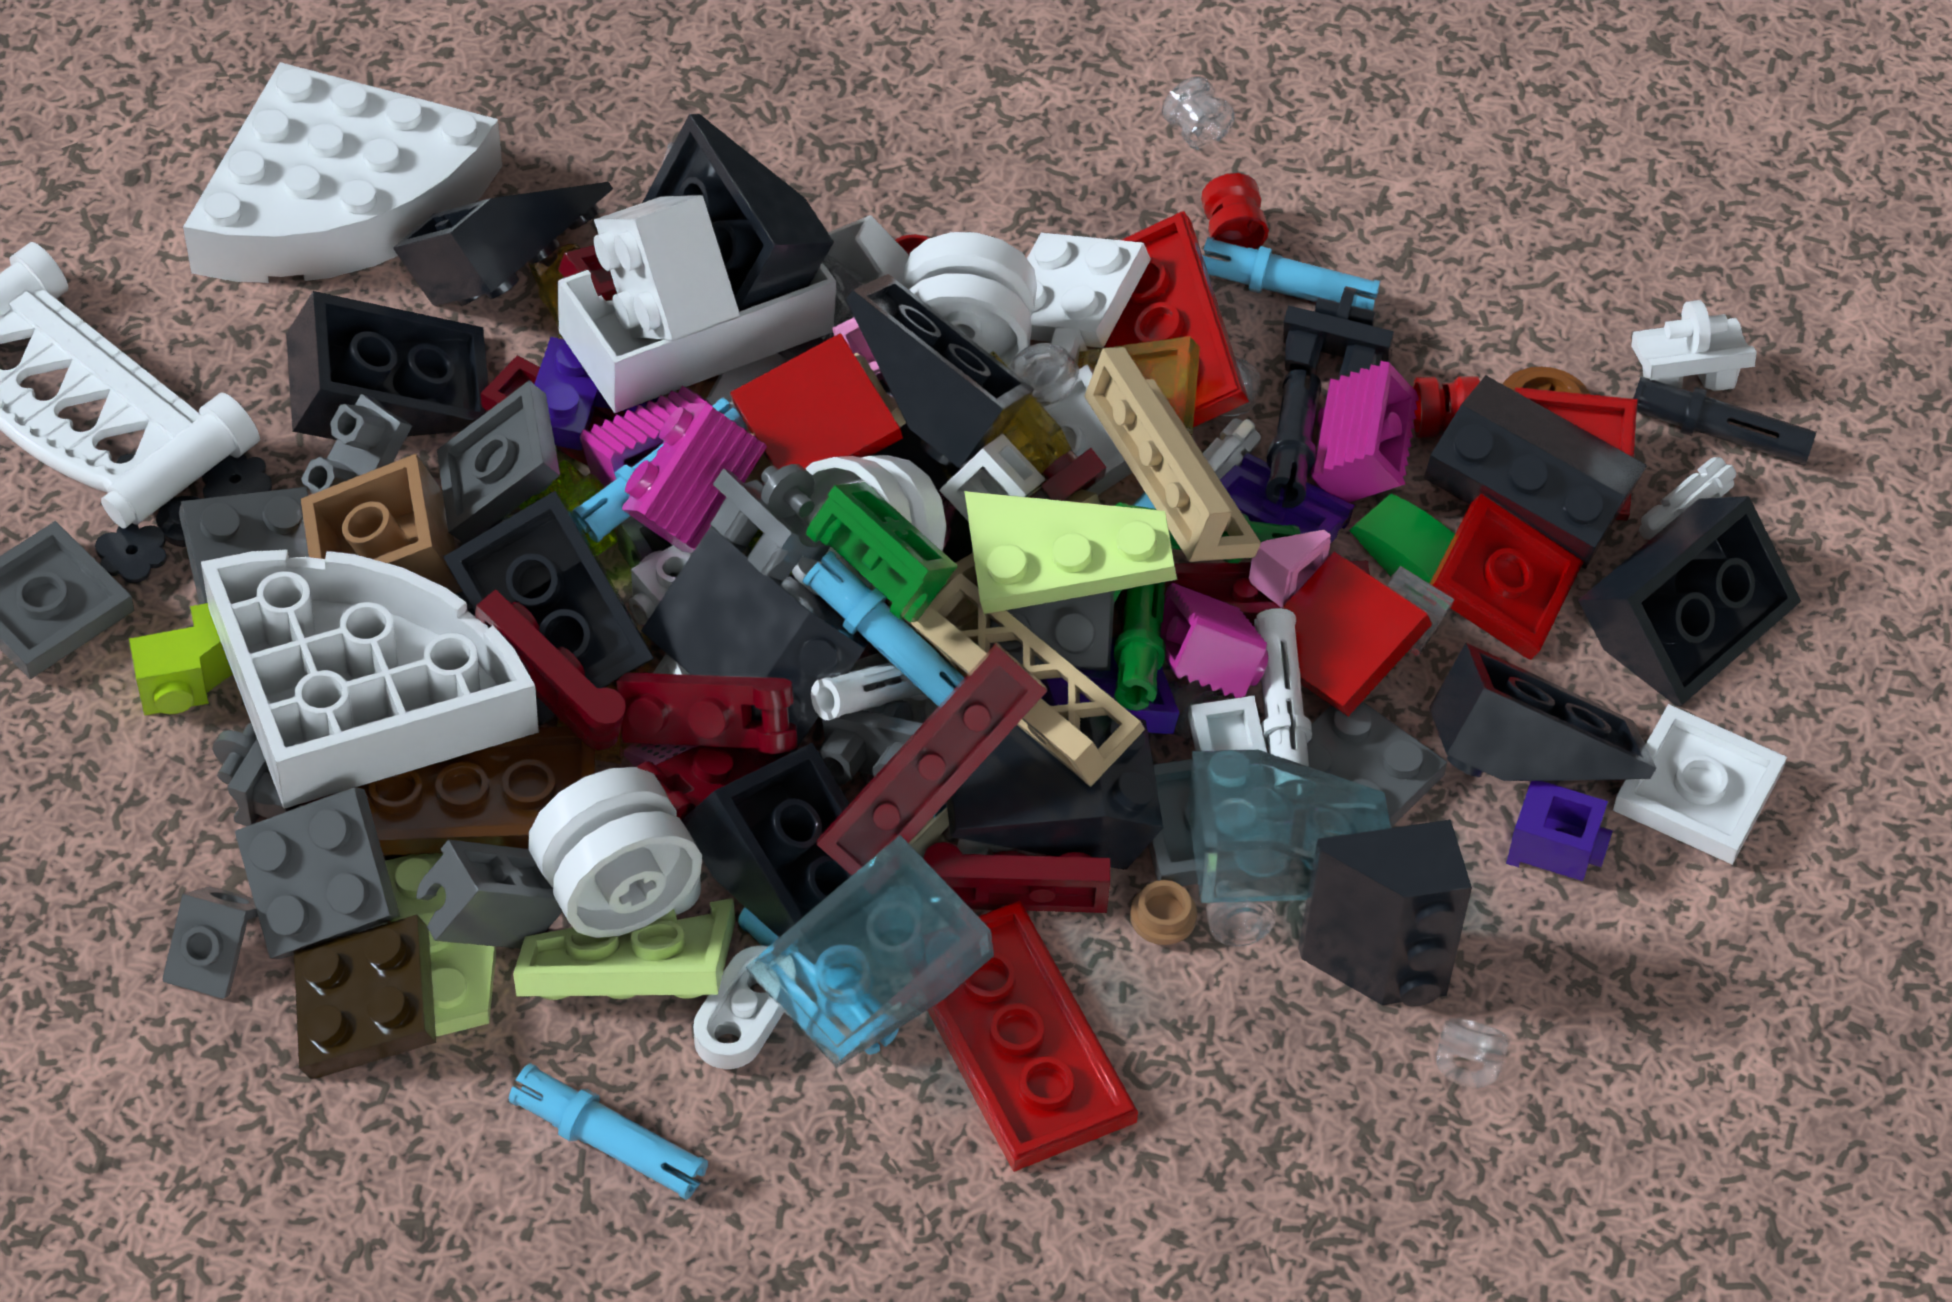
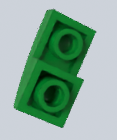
(1403, 536)

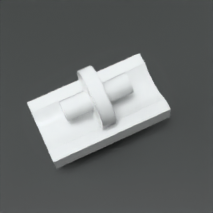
(1695, 346)

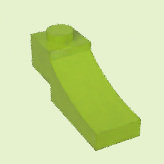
(179, 665)

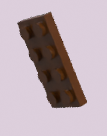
(478, 795)

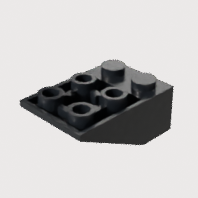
(485, 242)

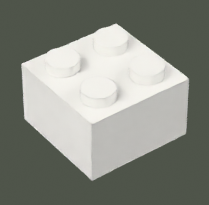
(665, 268)

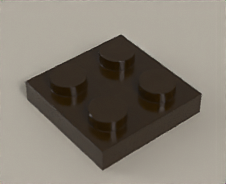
(364, 997)

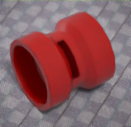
(1234, 210)
(1439, 403)

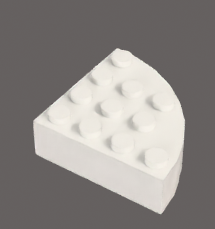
(334, 178)
(360, 669)

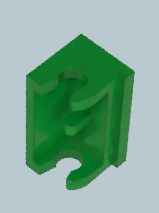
(882, 547)

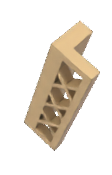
(1167, 461)
(1043, 722)

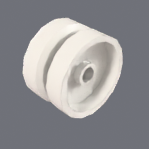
(977, 287)
(895, 480)
(614, 852)

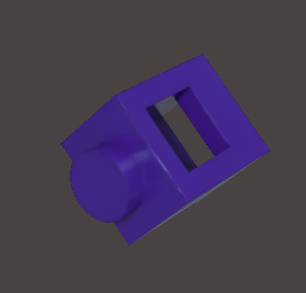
(1560, 831)

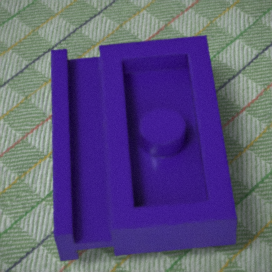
(1317, 512)

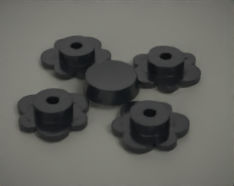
(137, 550)

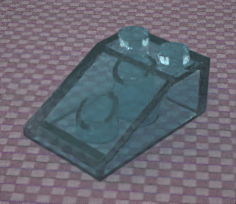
(1261, 822)
(873, 954)

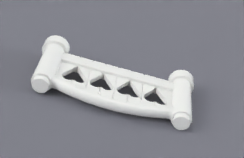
(177, 439)

